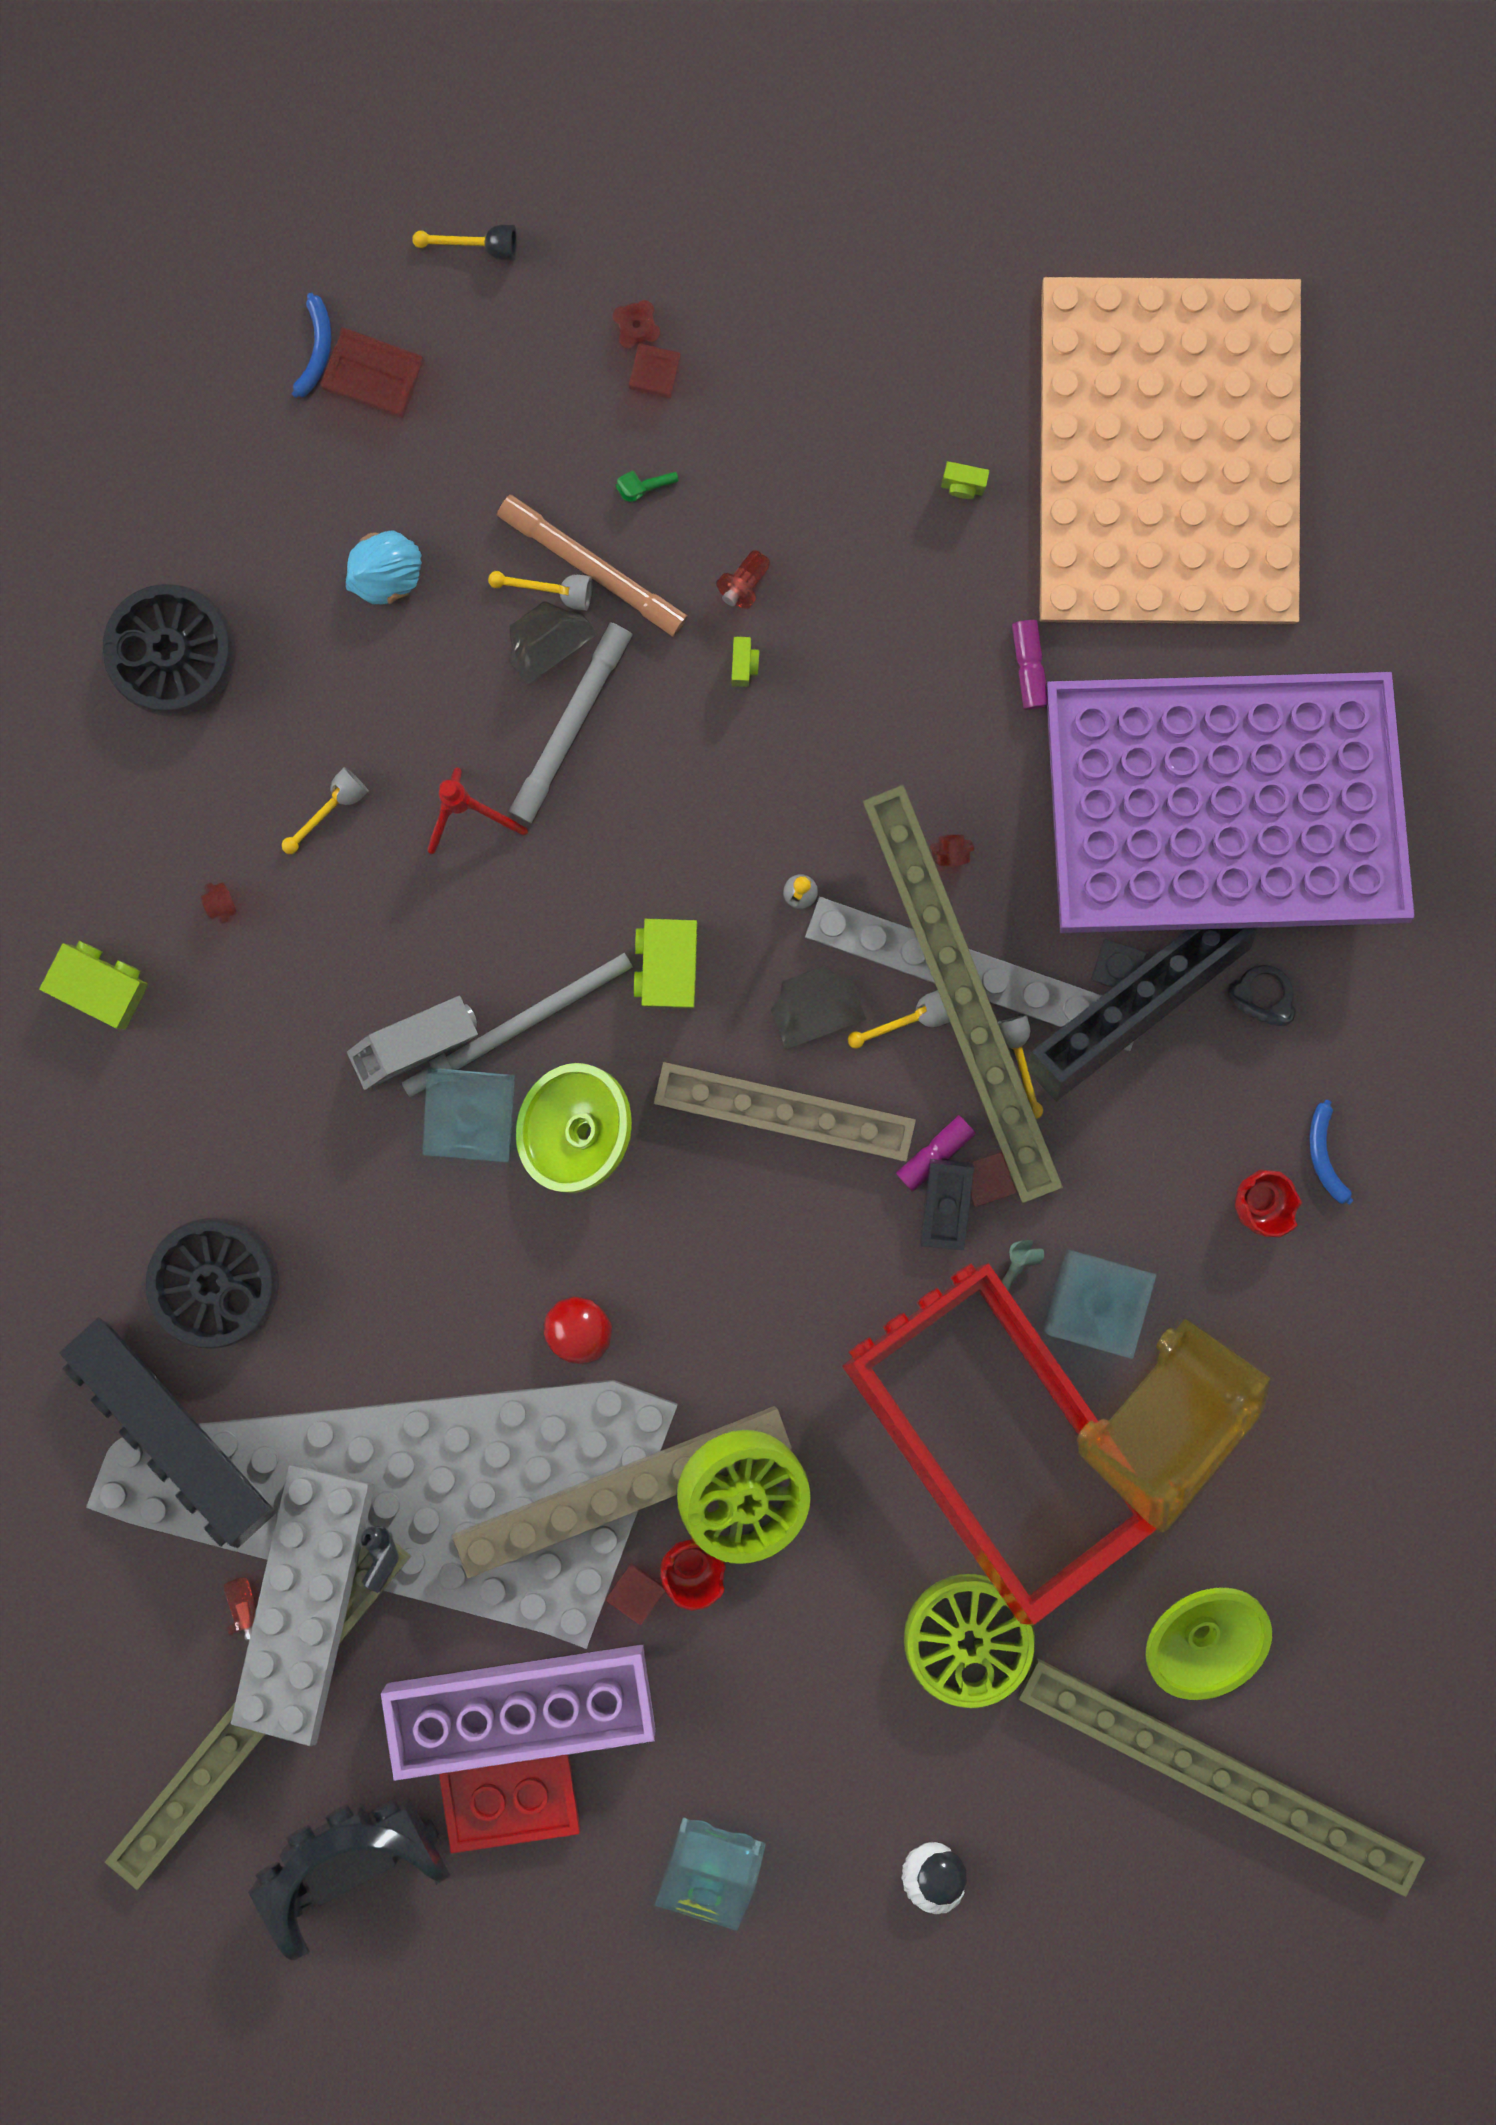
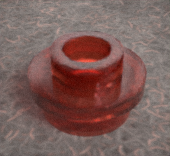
(218, 902)

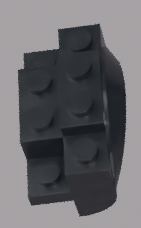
(337, 1859)

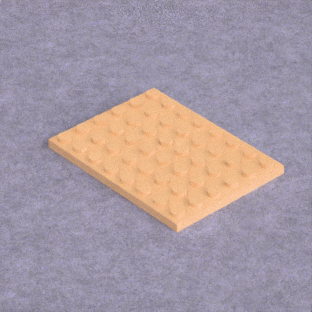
(1170, 450)

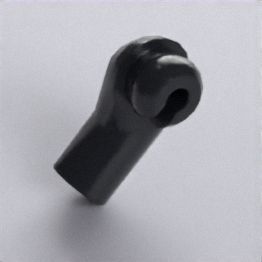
(384, 1556)

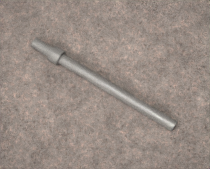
(521, 1022)

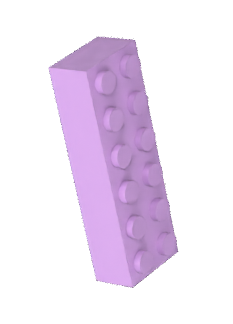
(518, 1712)

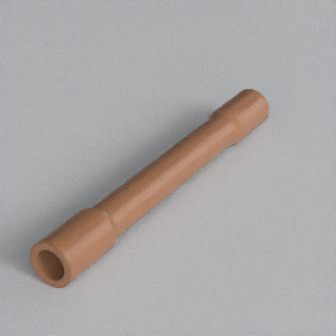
(534, 526)

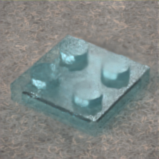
(468, 1114)

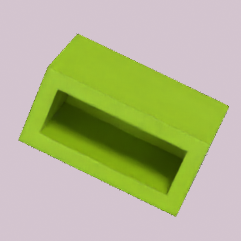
(667, 963)
(94, 985)

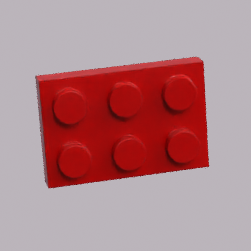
(509, 1803)

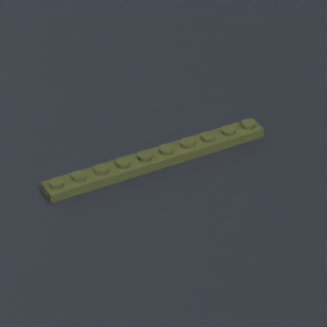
(962, 993)
(213, 1765)
(1221, 1777)

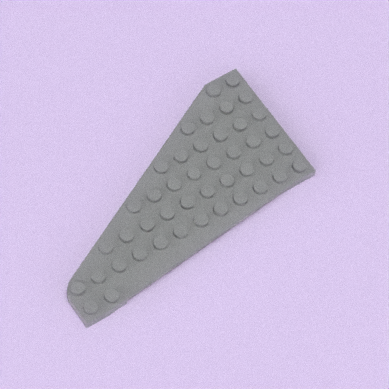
(435, 1474)

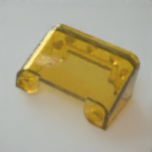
(1176, 1425)

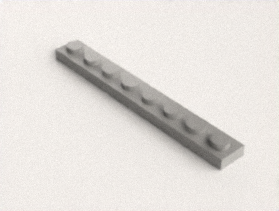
(900, 950)

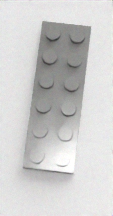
(302, 1605)

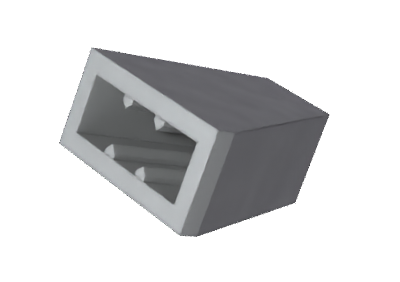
(412, 1041)

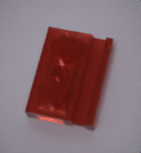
(372, 372)

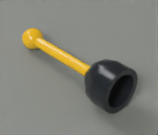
(499, 241)

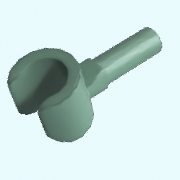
(1020, 1257)

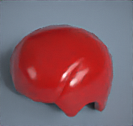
(1267, 1203)
(577, 1330)
(692, 1576)

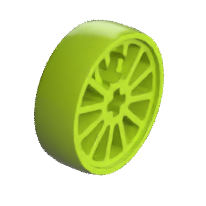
(754, 1485)
(967, 1694)

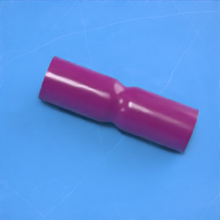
(1029, 659)
(941, 1147)

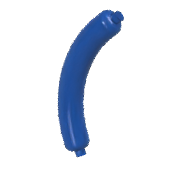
(321, 348)
(1320, 1156)

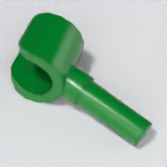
(633, 489)

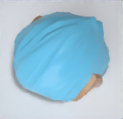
(383, 567)

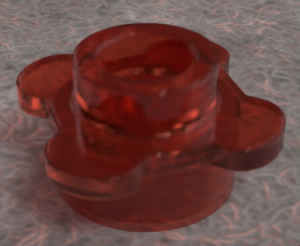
(636, 312)
(952, 850)

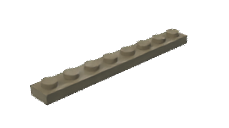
(593, 1501)

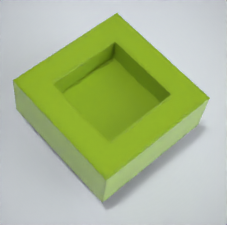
(964, 480)
(744, 661)

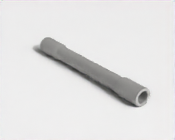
(603, 662)

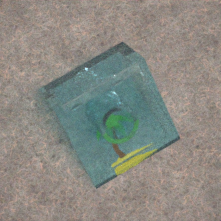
(711, 1873)

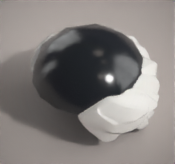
(934, 1878)

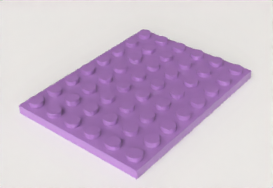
(1228, 802)

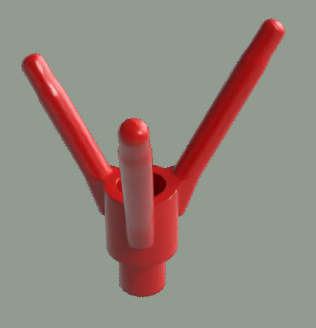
(457, 800)

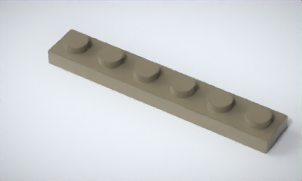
(784, 1111)

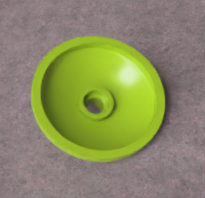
(555, 1125)
(1208, 1643)

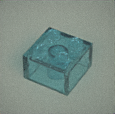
(1099, 1303)

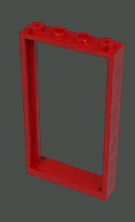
(900, 1330)

